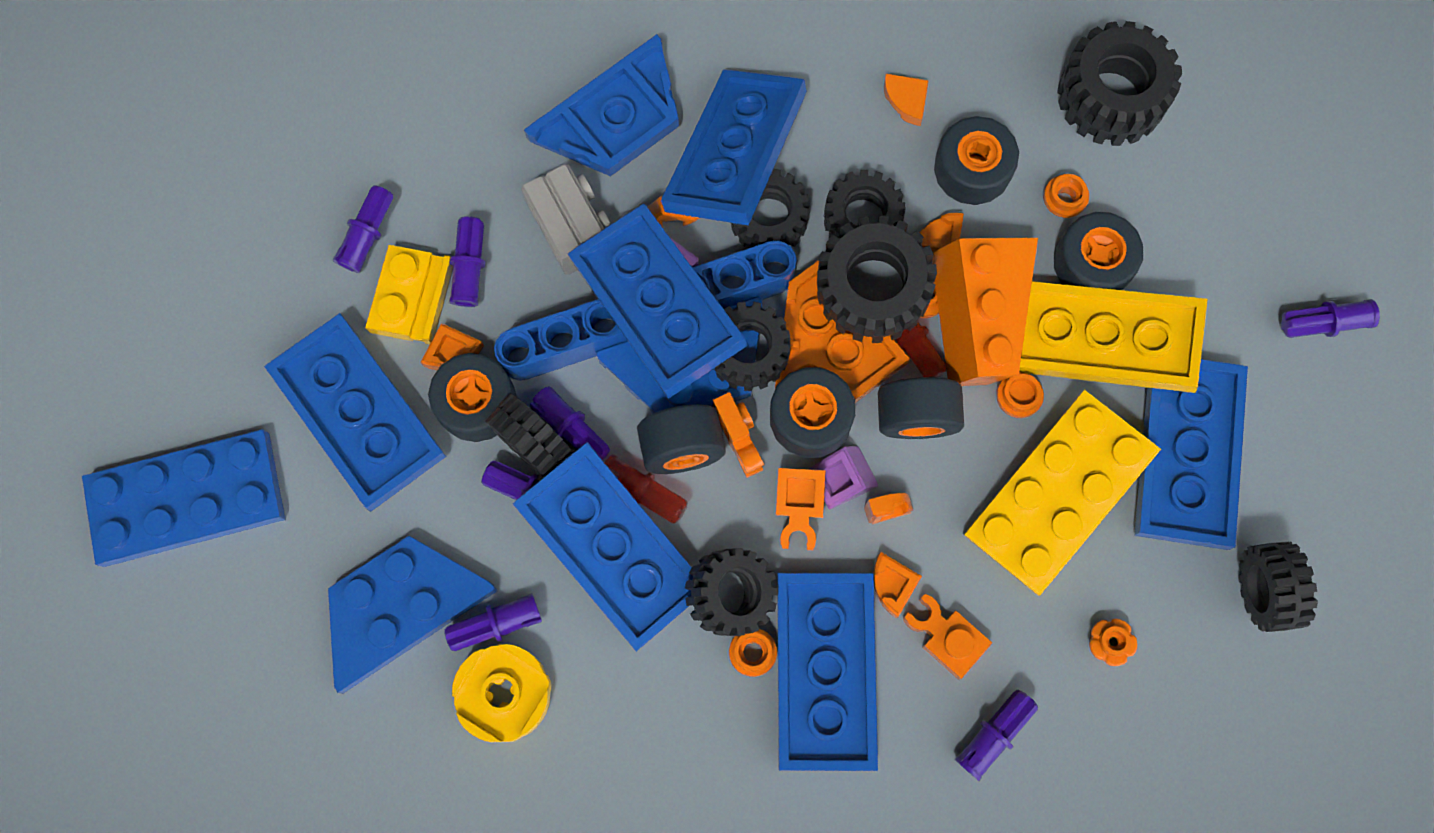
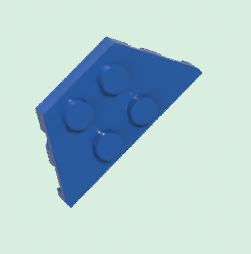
(613, 114)
(637, 379)
(395, 606)

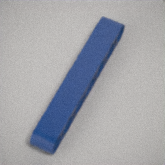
(581, 319)

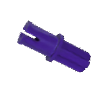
(363, 230)
(467, 262)
(1330, 318)
(567, 421)
(507, 480)
(493, 623)
(997, 734)

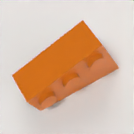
(984, 306)

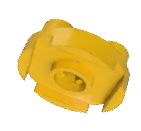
(474, 700)

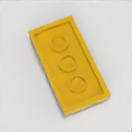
(1114, 336)
(1062, 492)

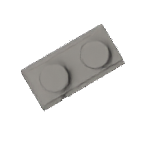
(564, 212)

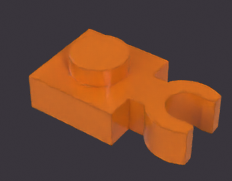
(735, 424)
(800, 497)
(952, 641)

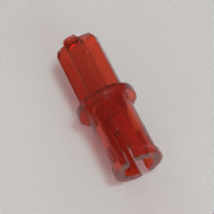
(922, 351)
(648, 491)

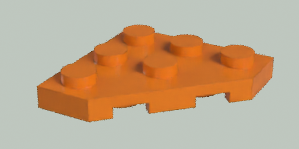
(819, 344)

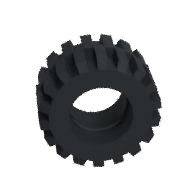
(1136, 57)
(884, 244)

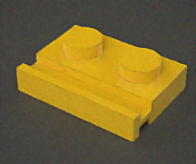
(409, 294)

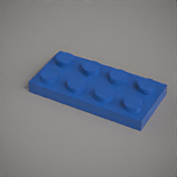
(734, 147)
(657, 300)
(355, 412)
(1195, 478)
(182, 498)
(609, 545)
(826, 672)

